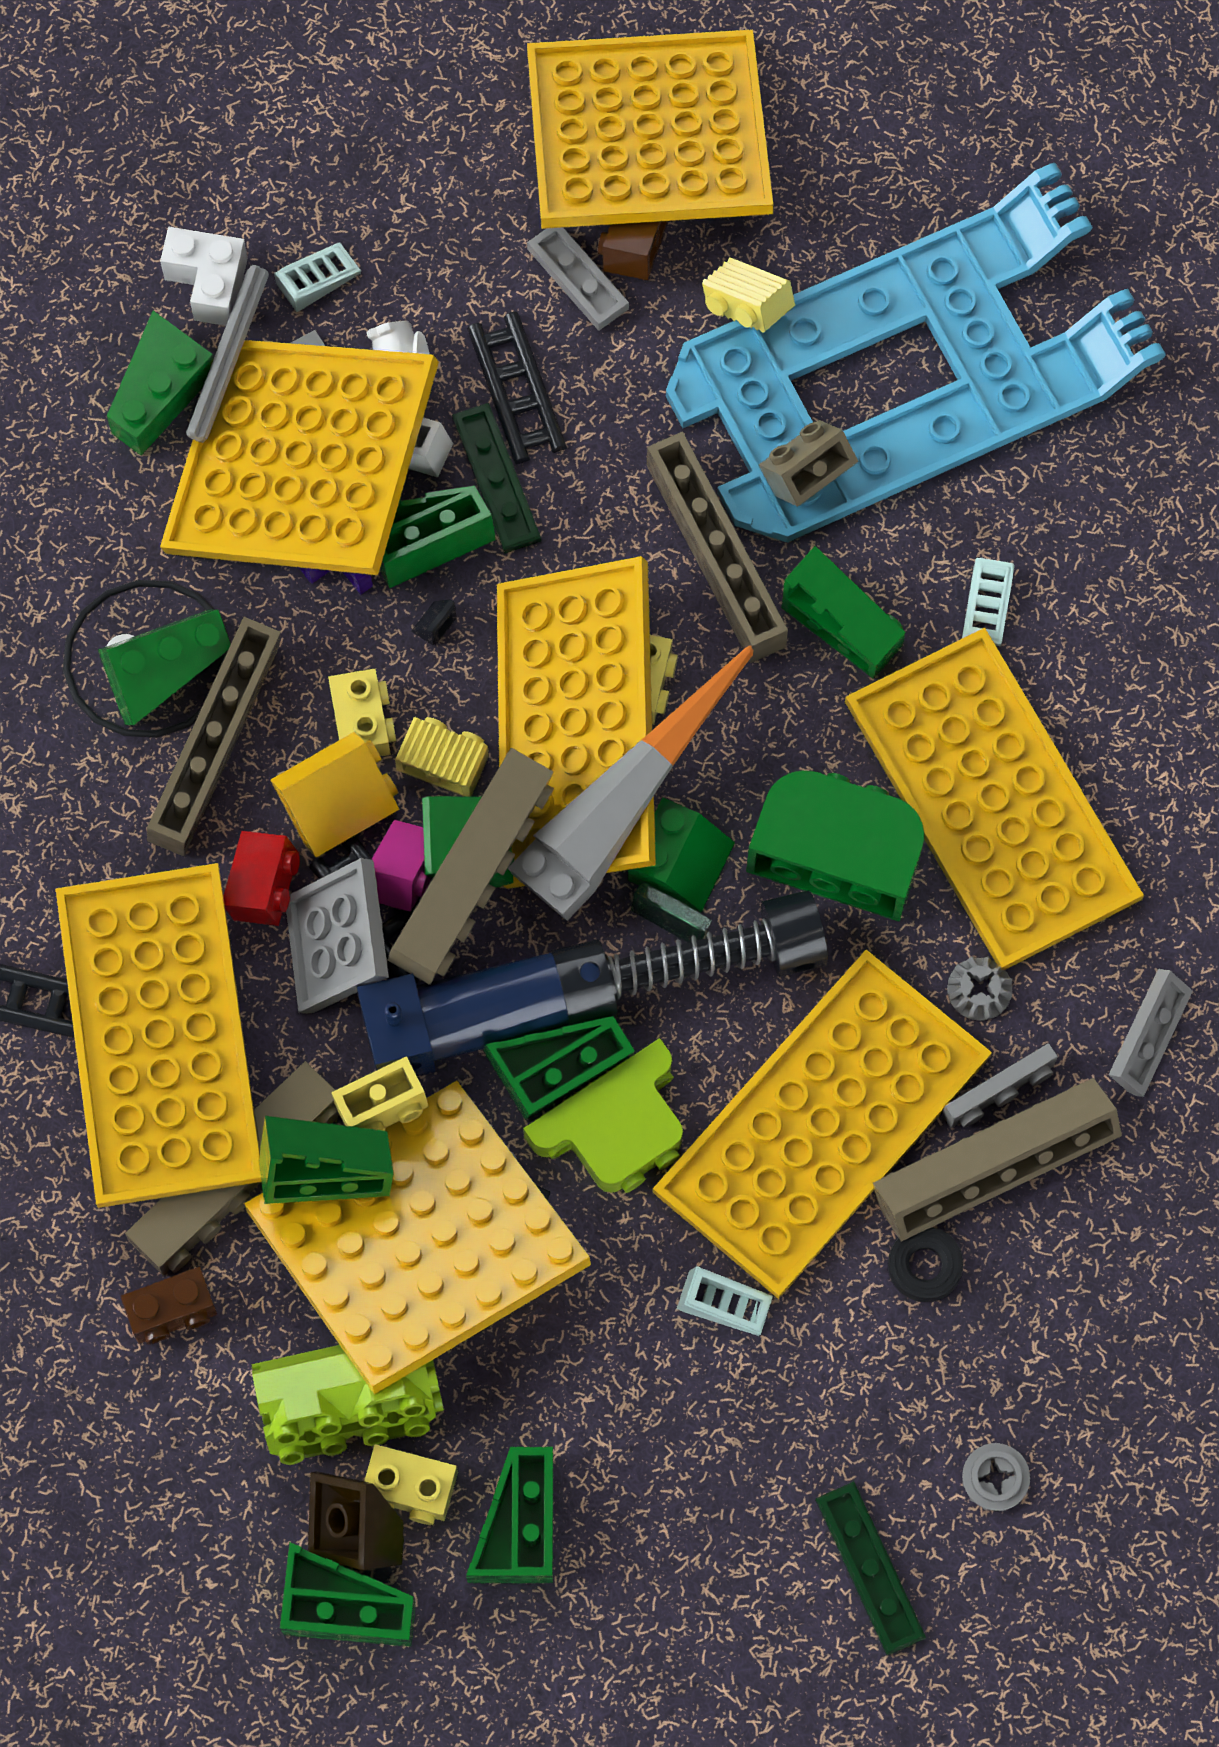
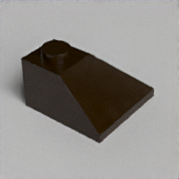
(353, 1523)

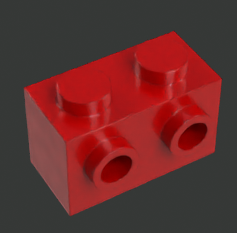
(261, 878)

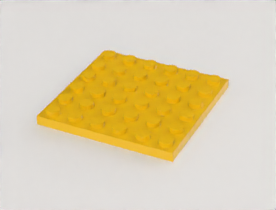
(648, 129)
(303, 458)
(434, 1259)

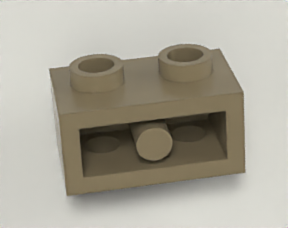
(808, 462)

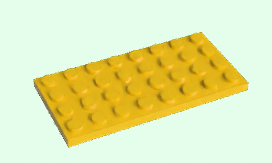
(577, 684)
(994, 799)
(158, 1035)
(821, 1123)

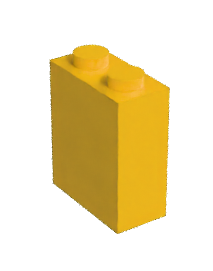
(336, 793)

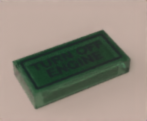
(669, 913)

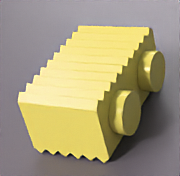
(748, 295)
(442, 756)

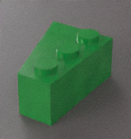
(158, 383)
(435, 532)
(841, 613)
(162, 661)
(557, 1062)
(322, 1161)
(519, 1524)
(342, 1604)

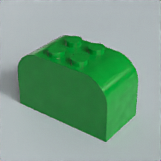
(838, 841)

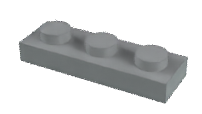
(578, 276)
(1150, 1032)
(1000, 1088)

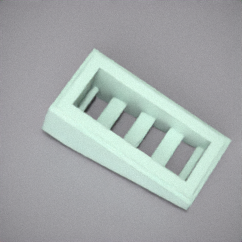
(312, 292)
(995, 570)
(704, 1309)

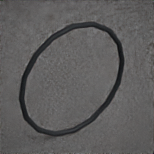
(68, 651)

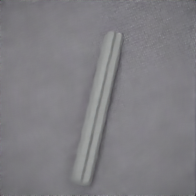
(227, 353)

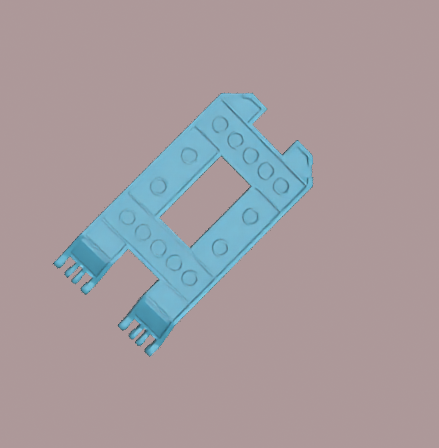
(952, 286)

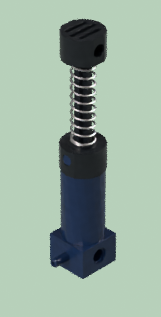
(569, 986)

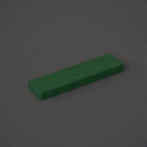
(496, 478)
(870, 1568)

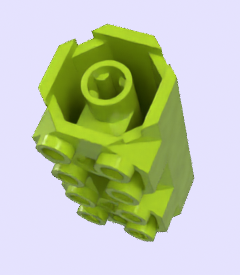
(321, 1401)

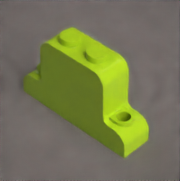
(616, 1123)

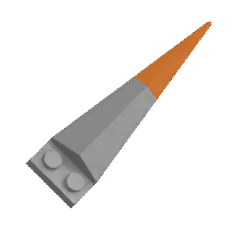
(585, 837)

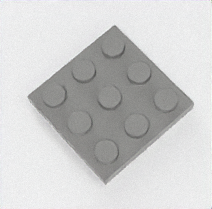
(336, 936)

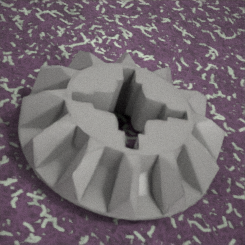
(979, 1006)
(1007, 1461)

